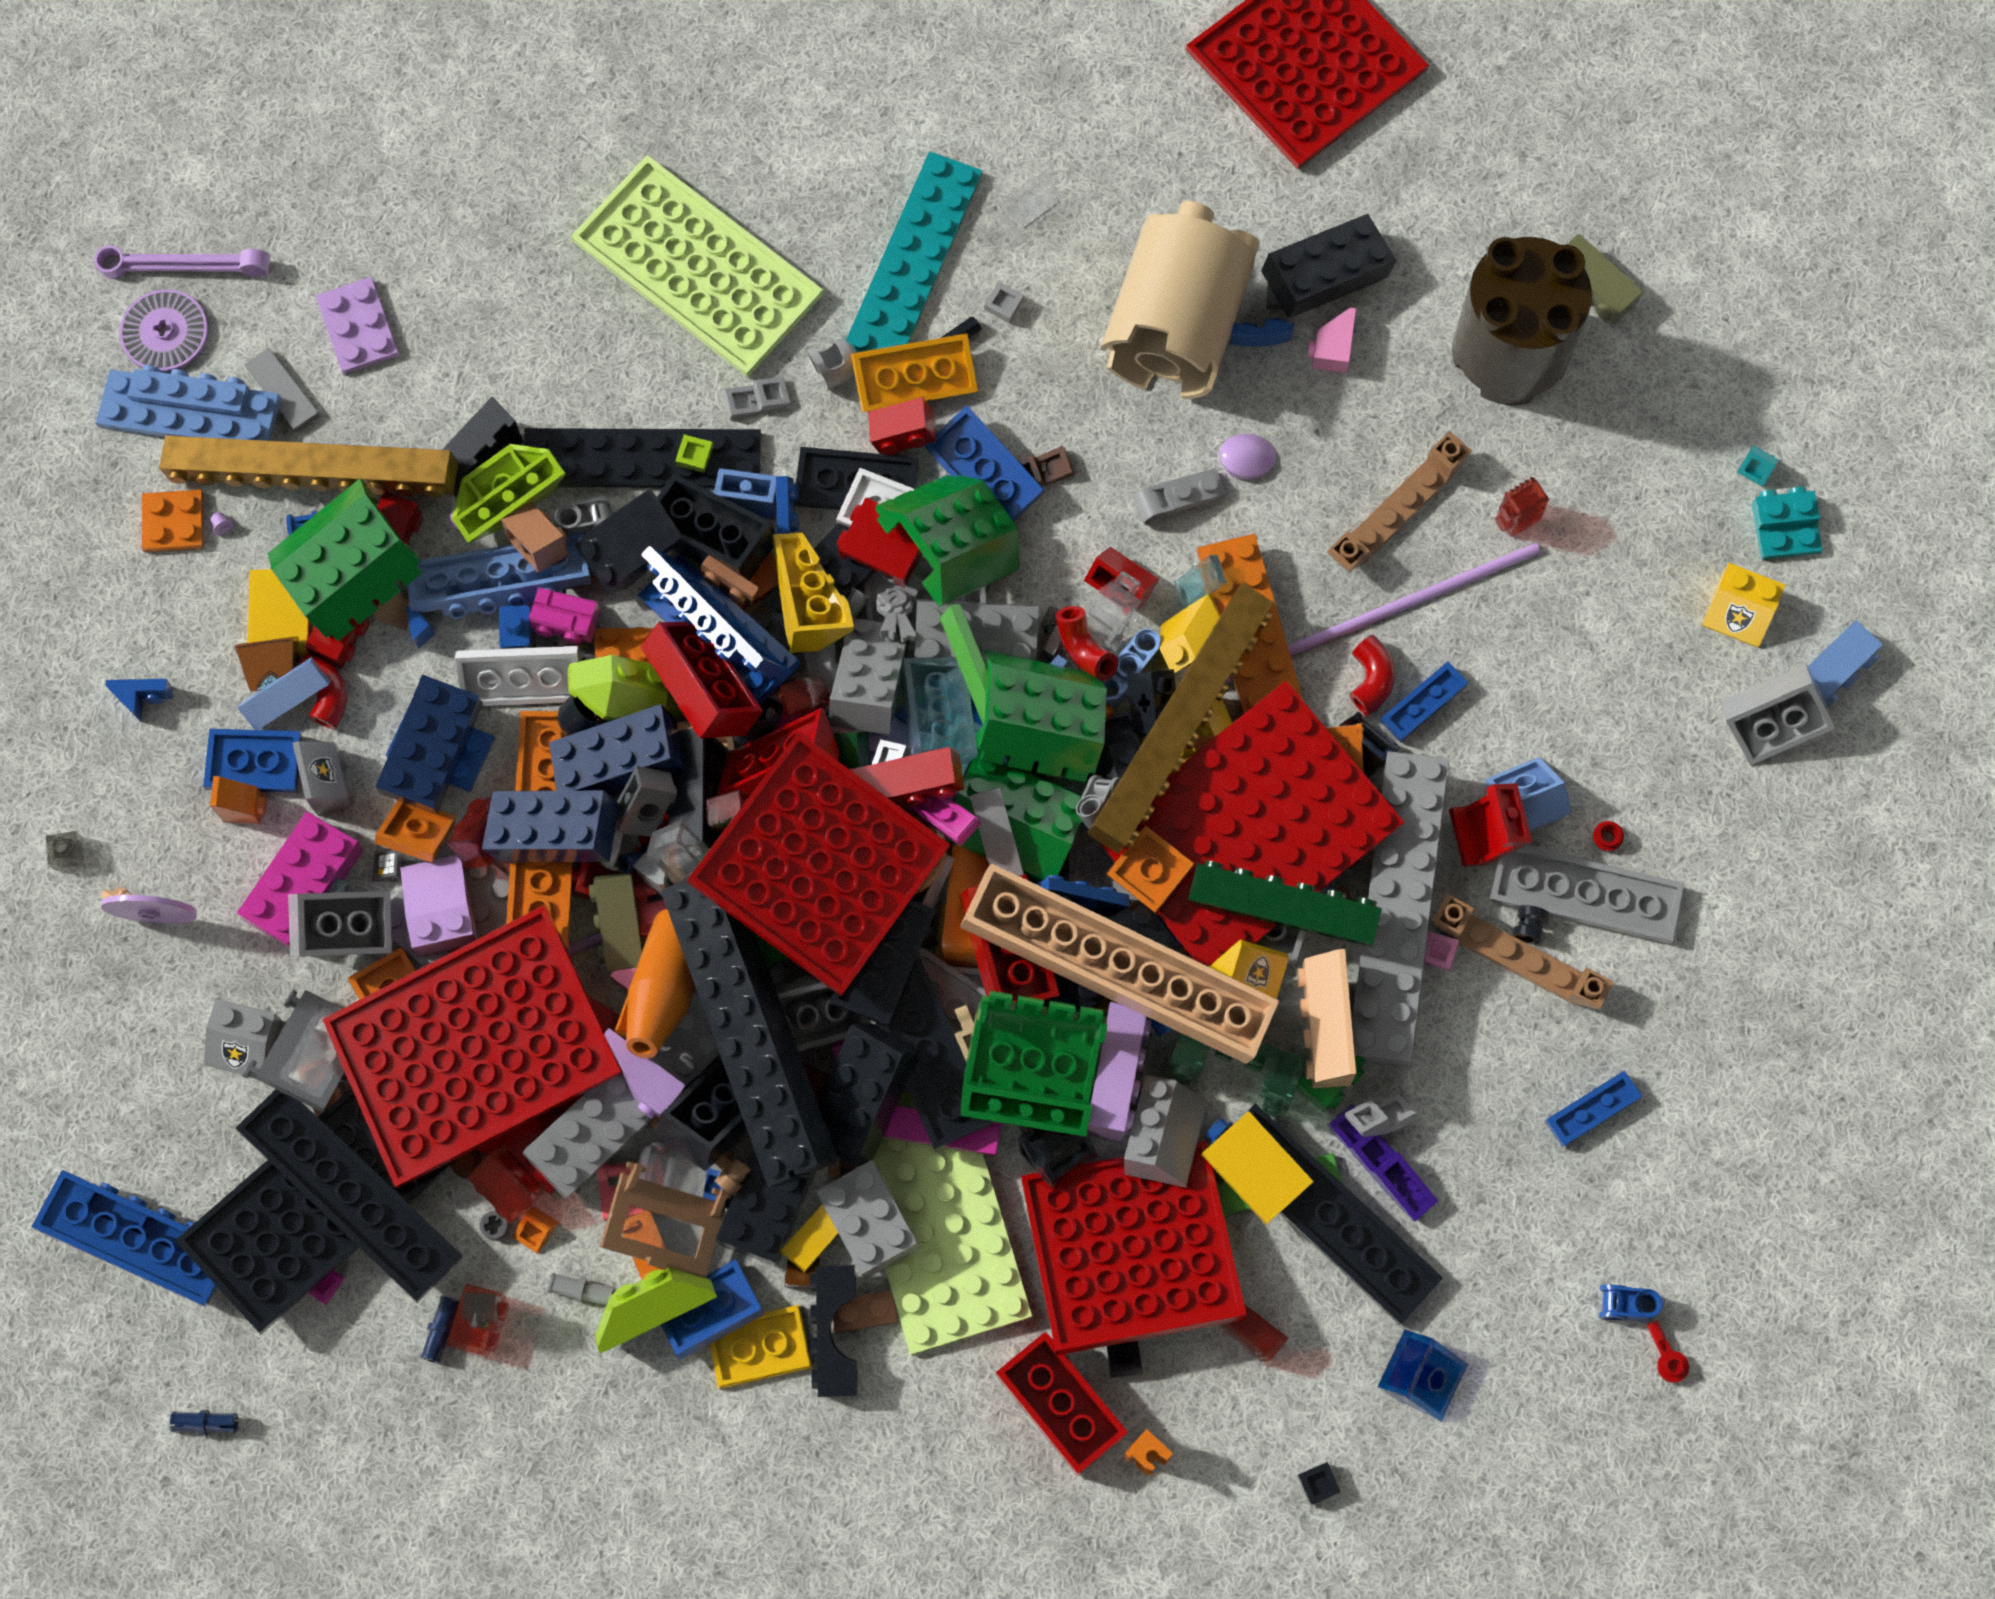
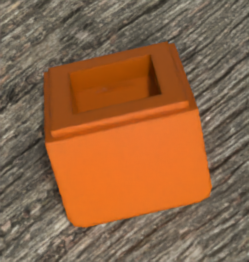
(535, 1229)

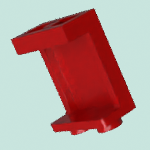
(869, 544)
(1491, 826)

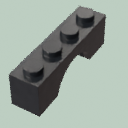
(835, 1372)

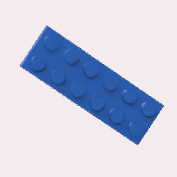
(757, 683)

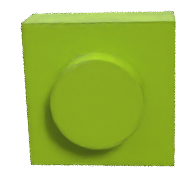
(694, 453)

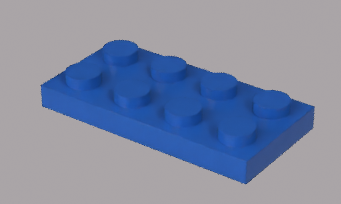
(972, 450)

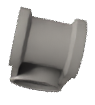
(585, 514)
(1095, 798)

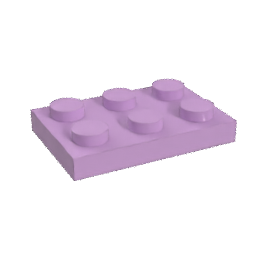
(357, 325)

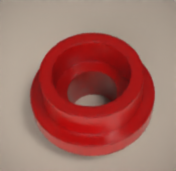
(1614, 829)

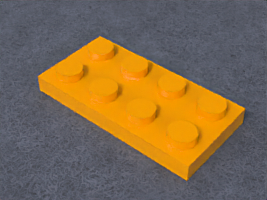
(913, 371)

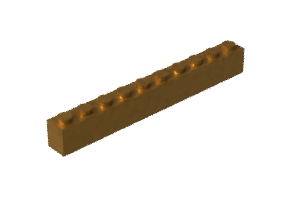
(308, 465)
(1180, 718)

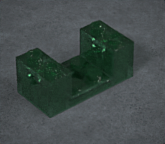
(1280, 1083)

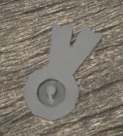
(895, 607)

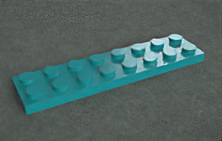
(915, 254)

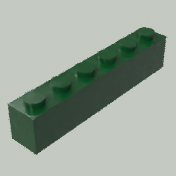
(1284, 904)

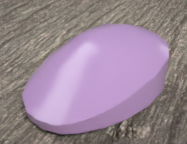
(1247, 456)

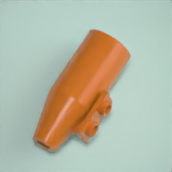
(658, 992)

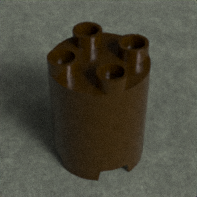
(1522, 318)

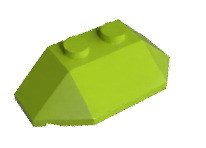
(503, 486)
(618, 687)
(649, 1304)

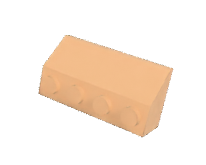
(1328, 1020)

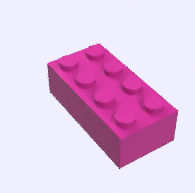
(305, 864)

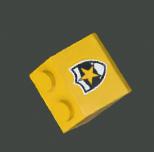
(1743, 605)
(1254, 966)

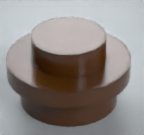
(467, 1163)

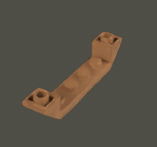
(1441, 464)
(1520, 958)

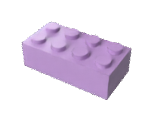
(1115, 1076)

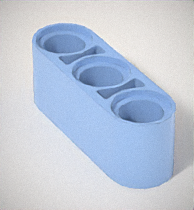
(1134, 656)

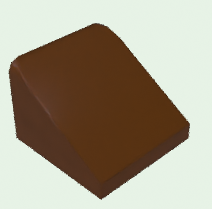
(796, 1277)

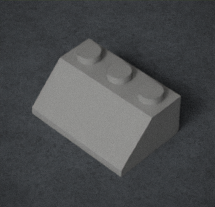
(1777, 714)
(1164, 1132)

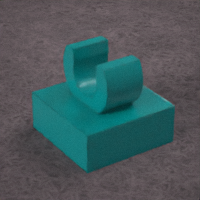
(1757, 465)

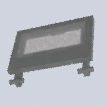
(303, 1055)

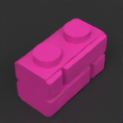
(564, 616)

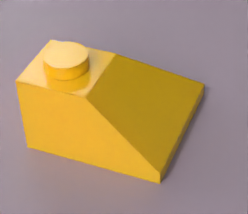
(1186, 633)

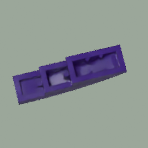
(1385, 1167)

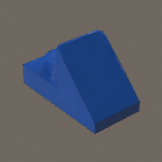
(132, 691)

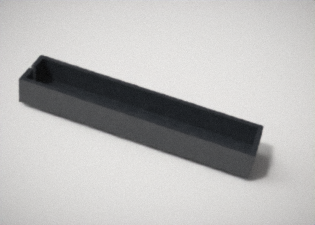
(751, 1037)

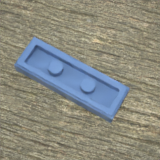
(283, 694)

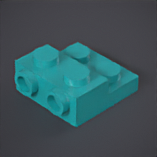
(1787, 523)

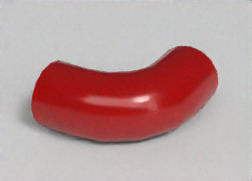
(1082, 646)
(1378, 675)
(331, 699)

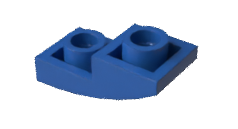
(1274, 332)

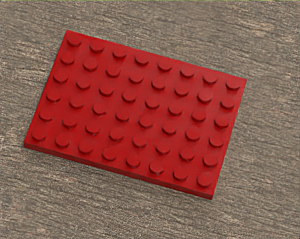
(1266, 800)
(471, 1046)

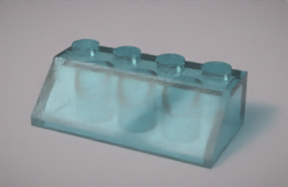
(938, 707)

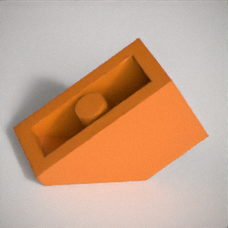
(237, 801)

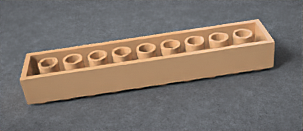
(1119, 964)

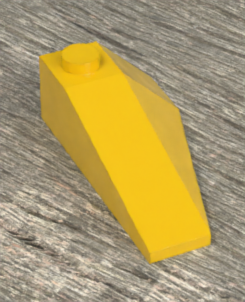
(810, 602)

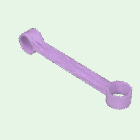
(250, 262)

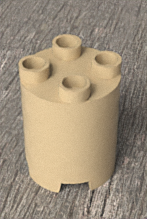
(1179, 300)

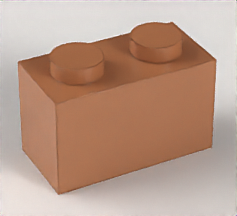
(535, 536)

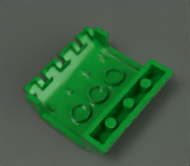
(958, 532)
(344, 562)
(1042, 717)
(1038, 812)
(1032, 1063)

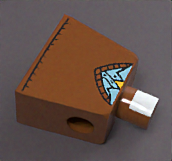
(267, 660)

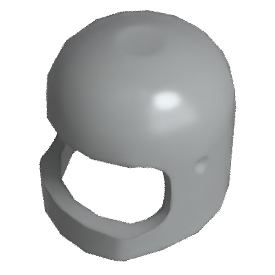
(824, 360)

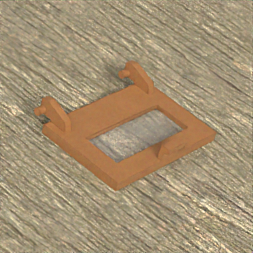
(663, 1224)

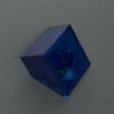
(1422, 1374)

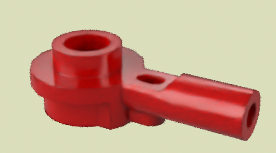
(1671, 1365)

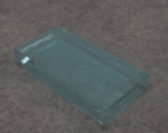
(1200, 581)

